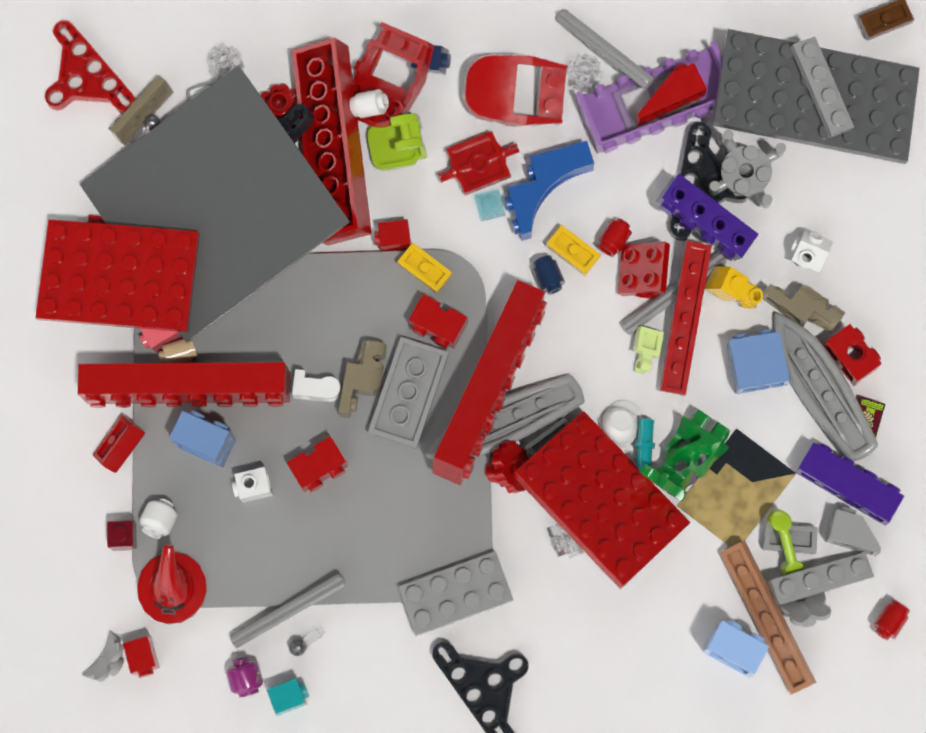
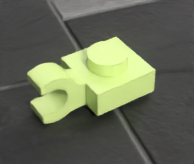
(648, 345)

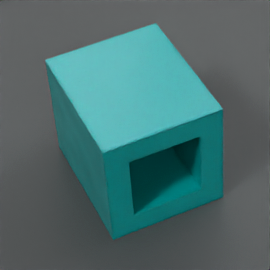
(288, 696)

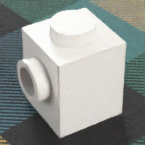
(252, 485)

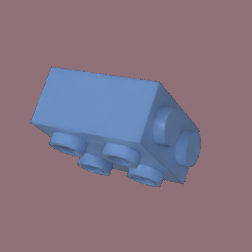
(758, 361)

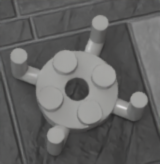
(749, 156)

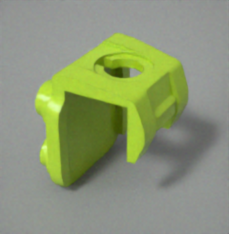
(398, 144)

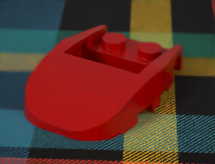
(403, 46)
(492, 86)

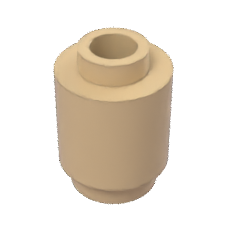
(178, 352)

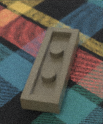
(146, 104)

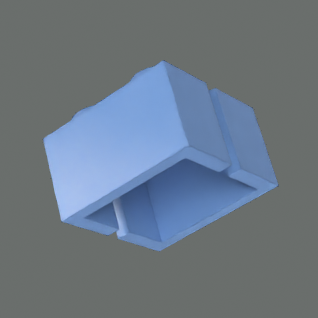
(202, 438)

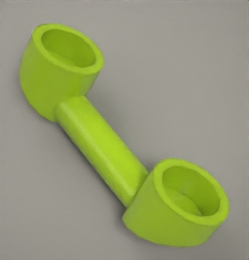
(781, 521)

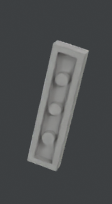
(822, 87)
(820, 579)

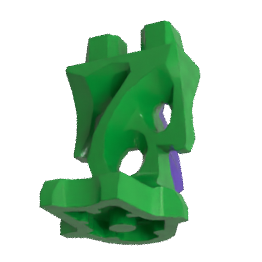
(699, 446)

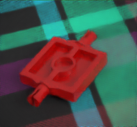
(478, 163)

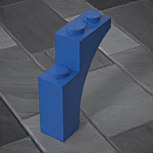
(548, 172)

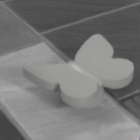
(808, 611)
(110, 661)

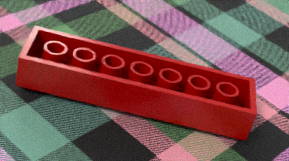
(333, 139)
(184, 383)
(489, 383)

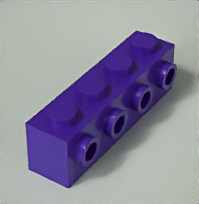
(706, 217)
(850, 484)

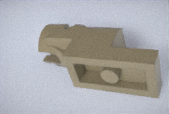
(803, 306)
(362, 377)

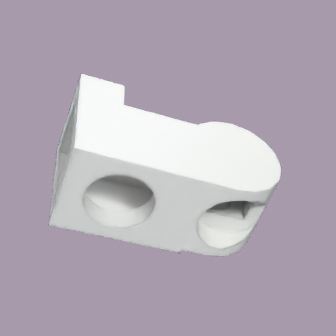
(324, 389)

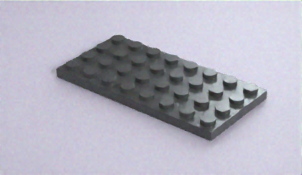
(767, 96)

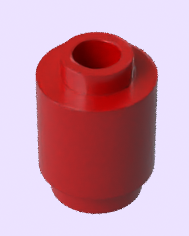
(614, 237)
(891, 620)

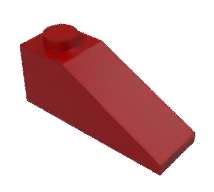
(679, 89)

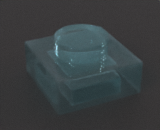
(489, 205)

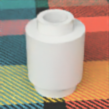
(369, 104)

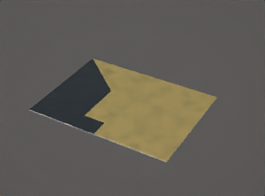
(737, 490)

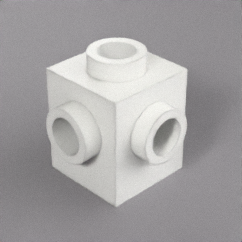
(811, 250)

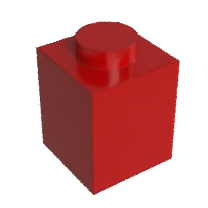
(393, 235)
(141, 656)

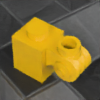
(733, 286)

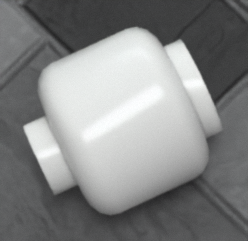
(158, 518)

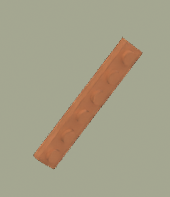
(768, 617)

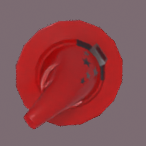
(171, 587)

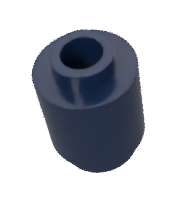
(548, 274)

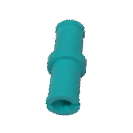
(644, 442)

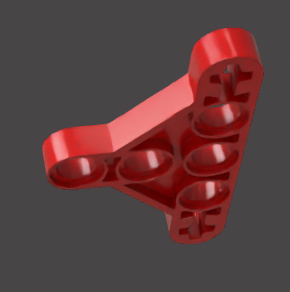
(77, 66)

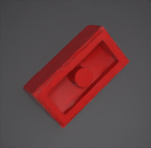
(118, 444)

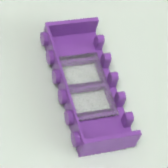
(613, 110)

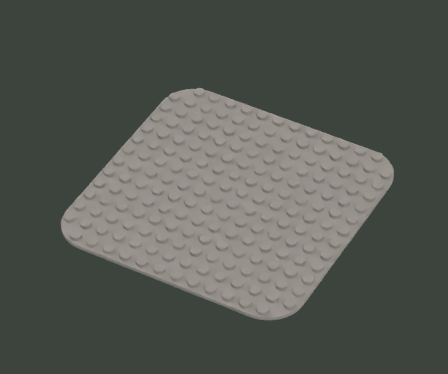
(377, 520)

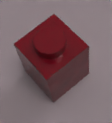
(121, 535)

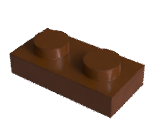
(885, 19)

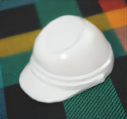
(621, 422)

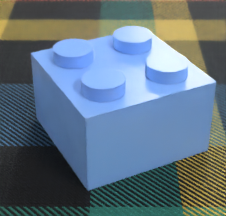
(736, 648)

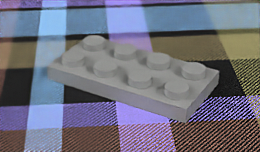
(408, 392)
(455, 593)

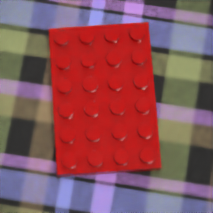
(117, 275)
(601, 499)

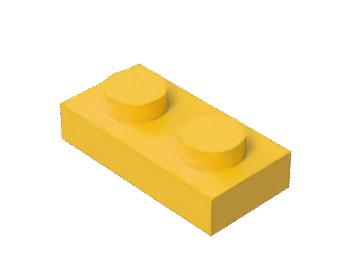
(573, 250)
(424, 268)

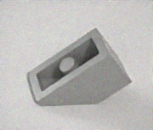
(851, 532)

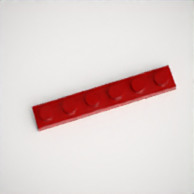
(685, 318)

